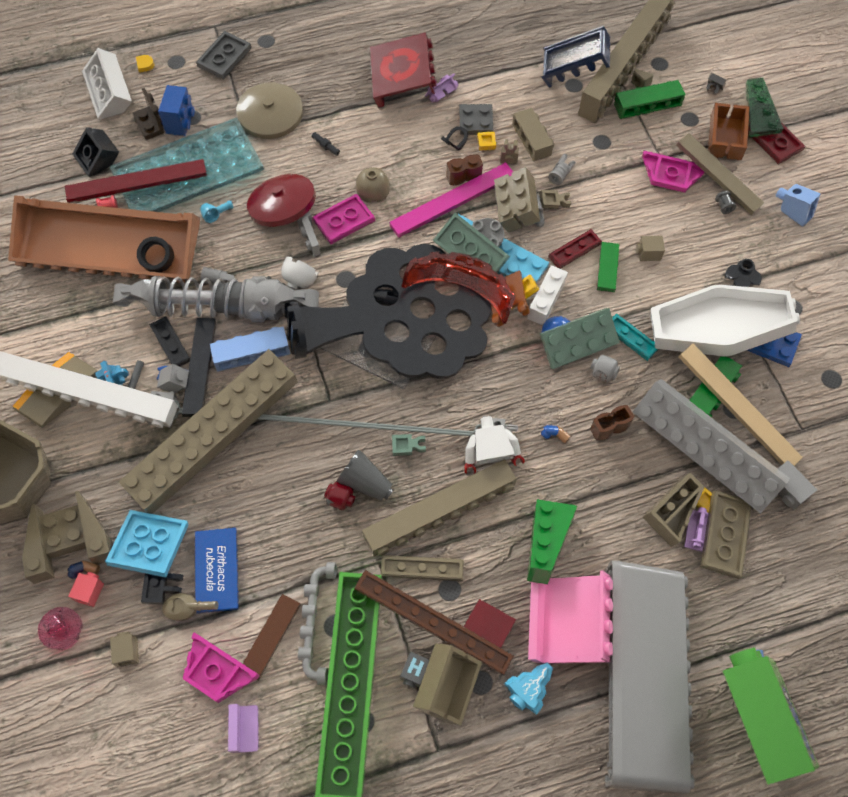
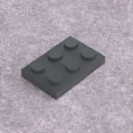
(223, 55)

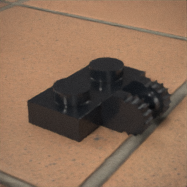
(155, 588)

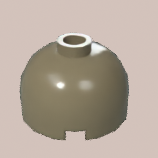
(372, 185)

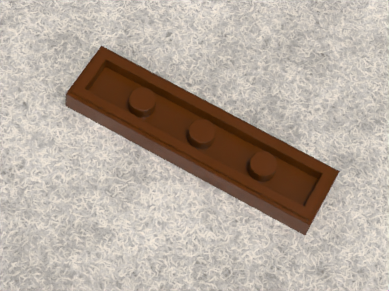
(271, 634)

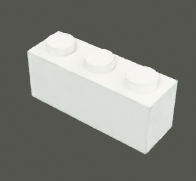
(547, 295)

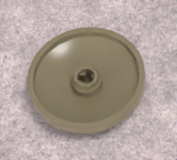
(269, 110)

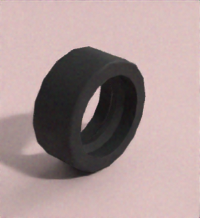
(143, 248)

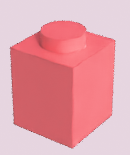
(86, 589)

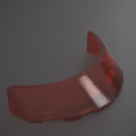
(465, 271)

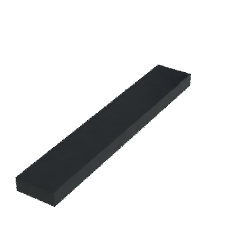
(199, 366)

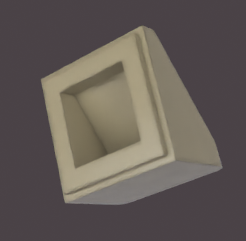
(641, 78)

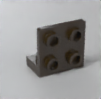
(148, 118)

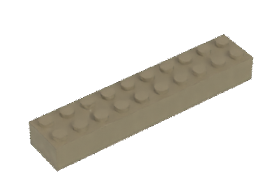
(624, 58)
(208, 432)

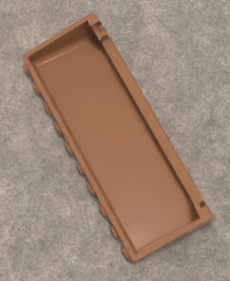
(99, 238)

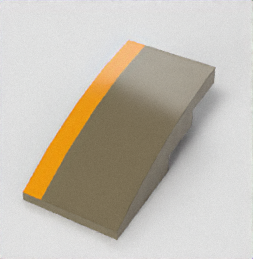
(43, 408)

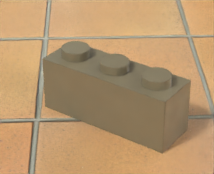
(532, 134)

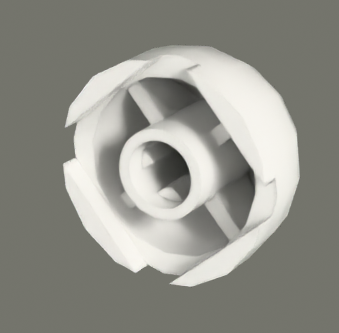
(298, 274)

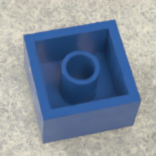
(176, 110)

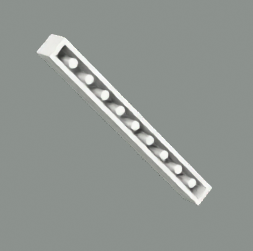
(87, 390)

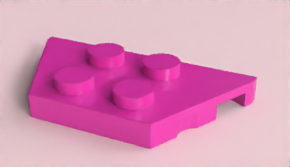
(671, 171)
(215, 671)

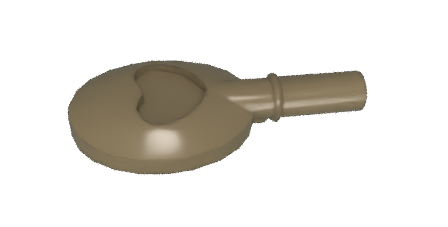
(184, 606)

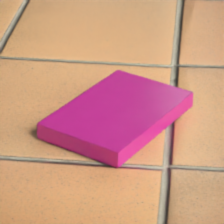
(343, 219)

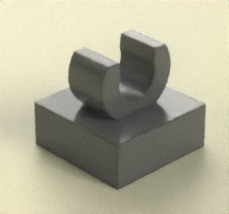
(716, 81)

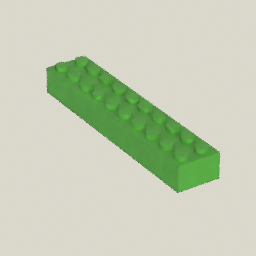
(348, 692)

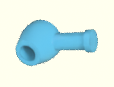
(211, 213)

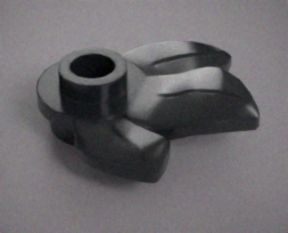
(742, 276)

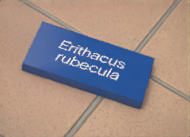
(217, 568)

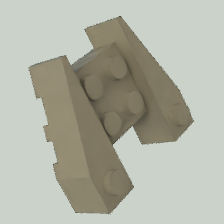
(61, 534)

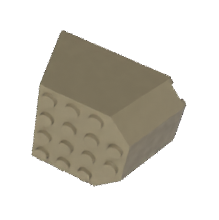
(22, 473)

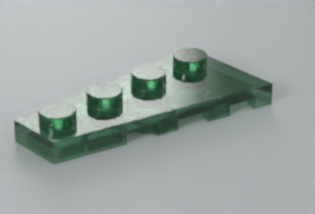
(762, 112)

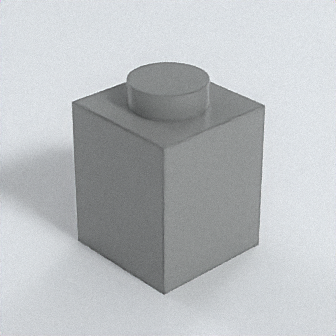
(173, 378)

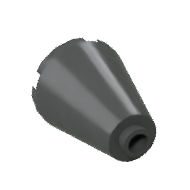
(365, 477)

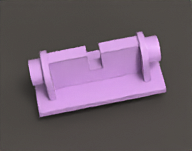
(446, 84)
(696, 529)

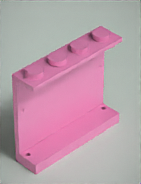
(571, 620)

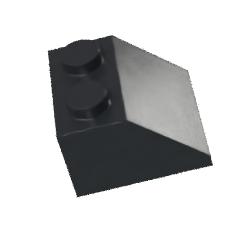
(95, 151)

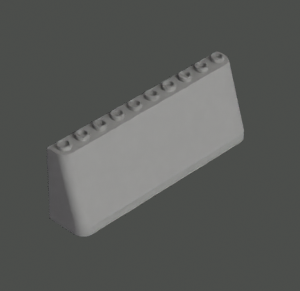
(649, 681)

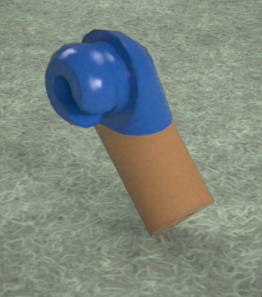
(556, 431)

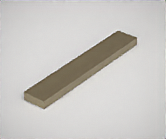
(720, 173)

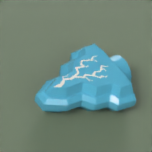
(529, 688)

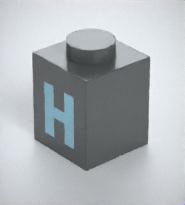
(414, 670)

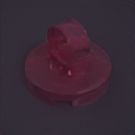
(60, 628)

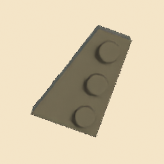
(674, 509)

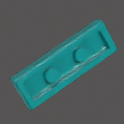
(634, 338)

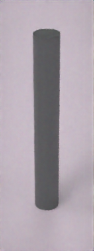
(136, 374)

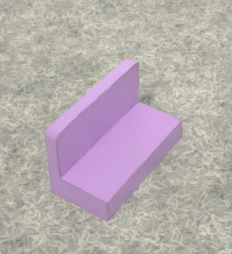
(243, 728)

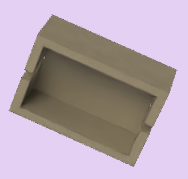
(518, 198)
(447, 684)

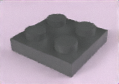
(476, 118)

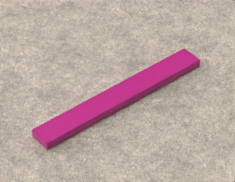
(448, 201)

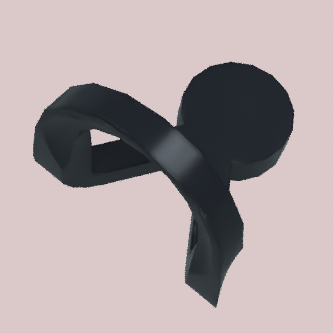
(462, 143)

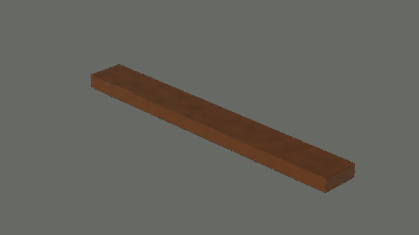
(433, 622)

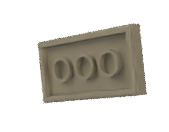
(726, 534)

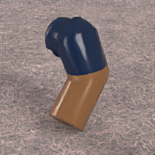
(82, 566)

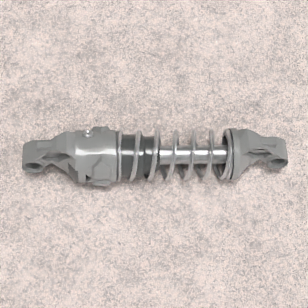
(252, 299)

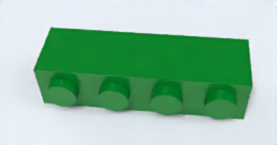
(649, 99)
(703, 397)

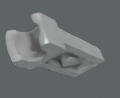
(305, 226)

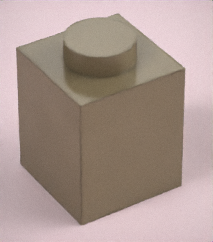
(650, 248)
(124, 649)

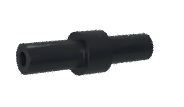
(325, 144)

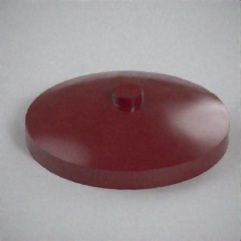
(281, 200)

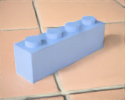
(248, 348)

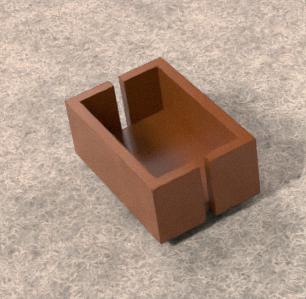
(728, 135)

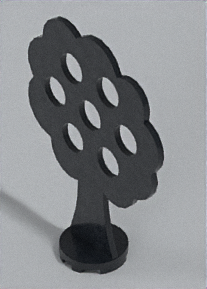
(317, 326)

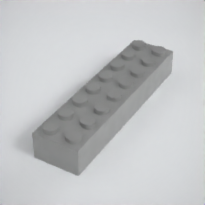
(711, 445)

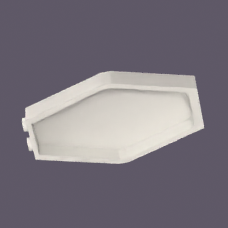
(724, 319)

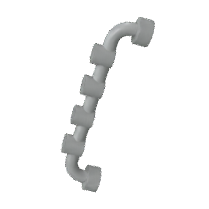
(308, 632)

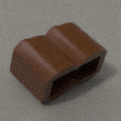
(464, 169)
(614, 422)

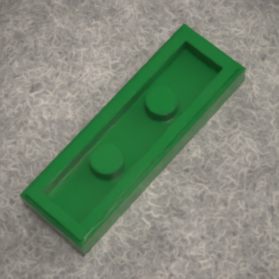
(608, 267)

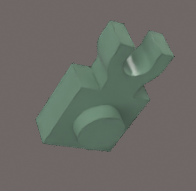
(404, 444)

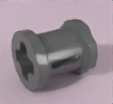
(725, 202)

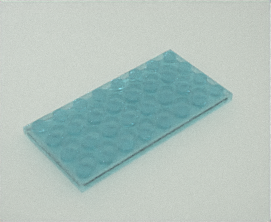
(226, 157)

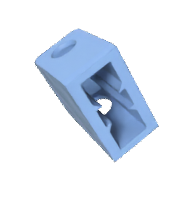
(798, 203)

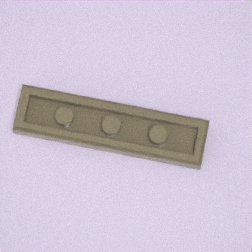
(422, 568)

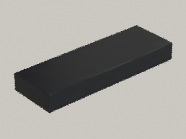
(170, 342)

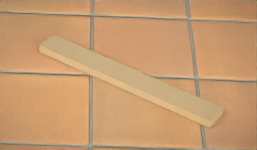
(739, 406)

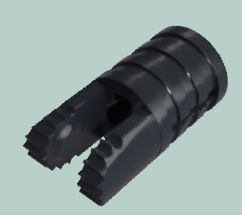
(385, 297)

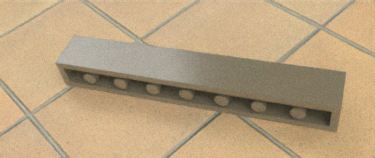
(439, 507)

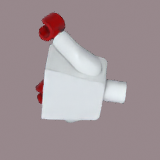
(491, 445)

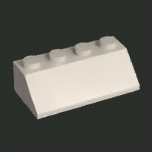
(106, 84)

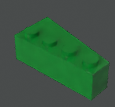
(549, 533)

